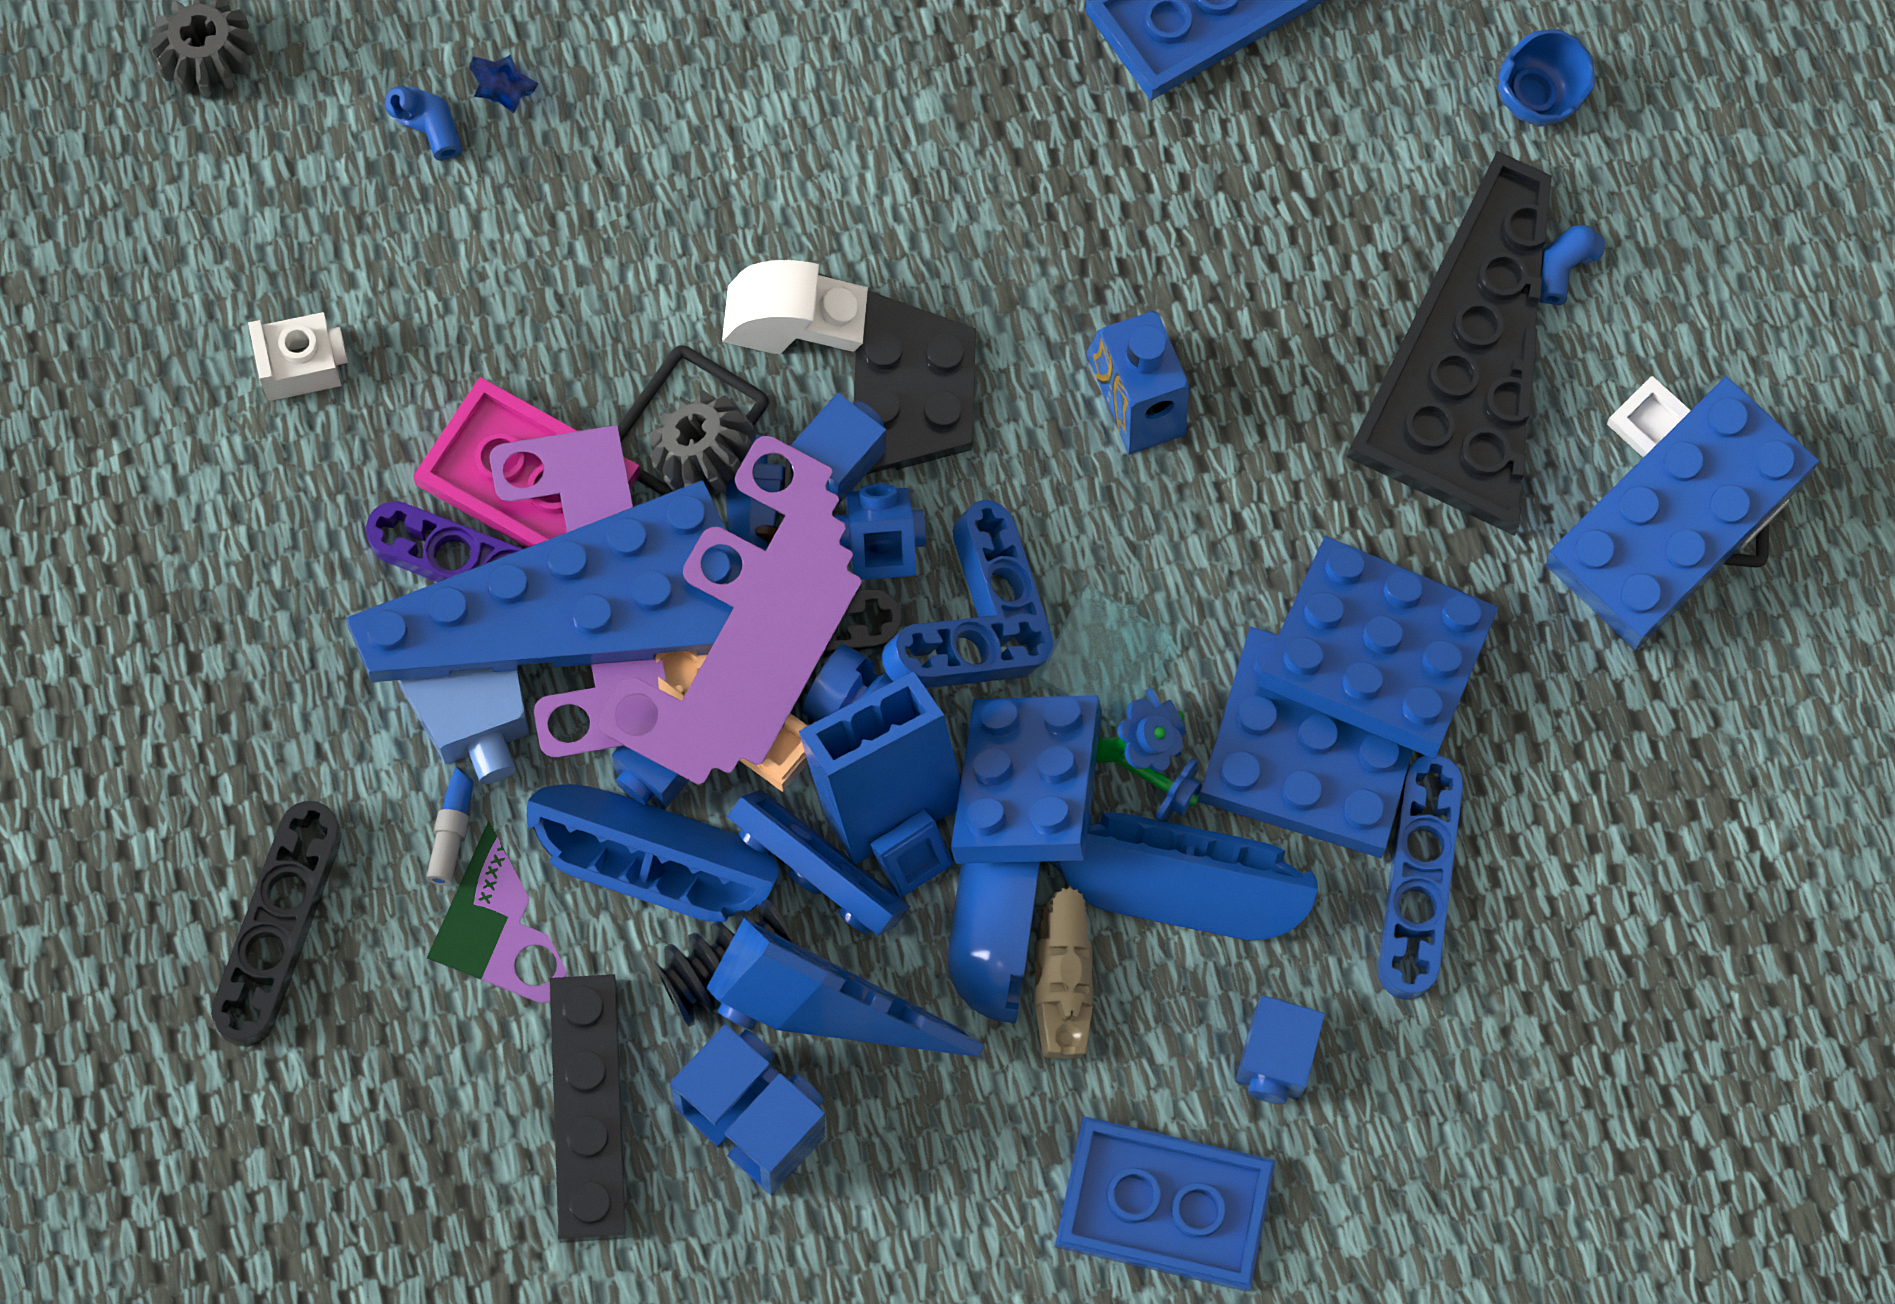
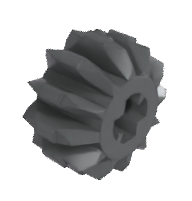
(189, 63)
(702, 443)

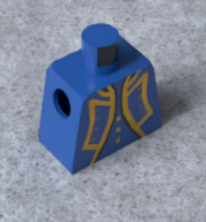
(1136, 371)

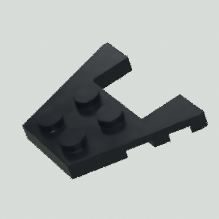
(917, 379)

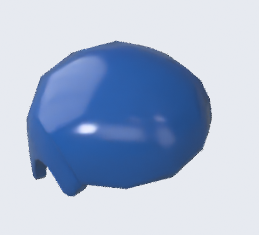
(1546, 77)

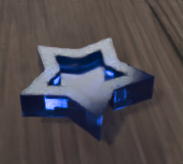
(501, 81)

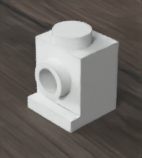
(291, 373)

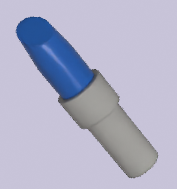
(450, 829)

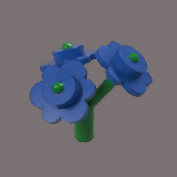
(1150, 739)

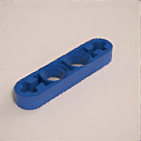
(1425, 877)

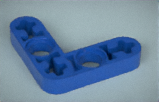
(996, 620)

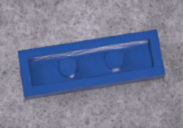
(817, 863)

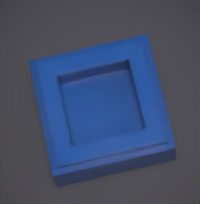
(911, 853)

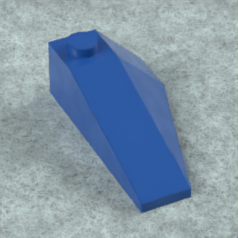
(805, 994)

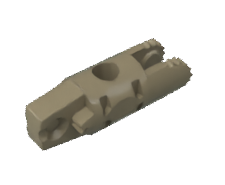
(1064, 976)

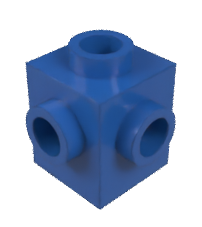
(882, 531)

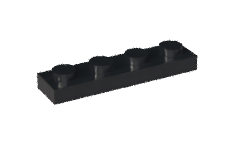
(587, 1108)

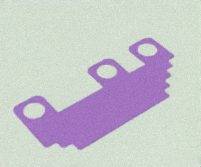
(772, 640)

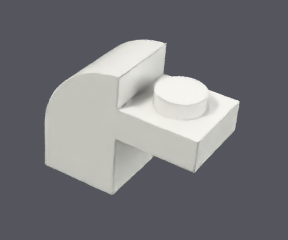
(788, 301)

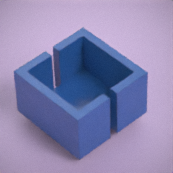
(740, 1096)

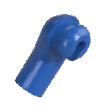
(428, 115)
(1561, 255)

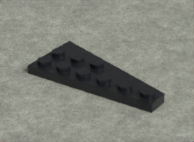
(1463, 376)

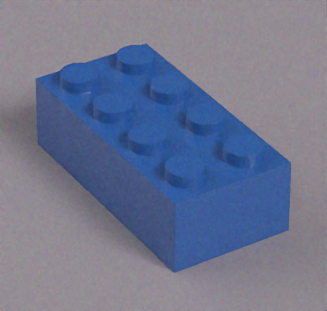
(1681, 513)

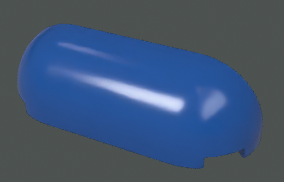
(649, 852)
(1190, 878)
(992, 935)

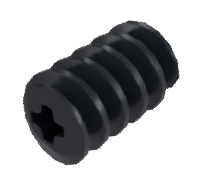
(689, 976)

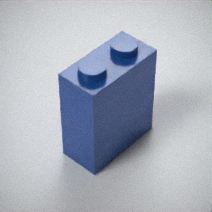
(882, 763)

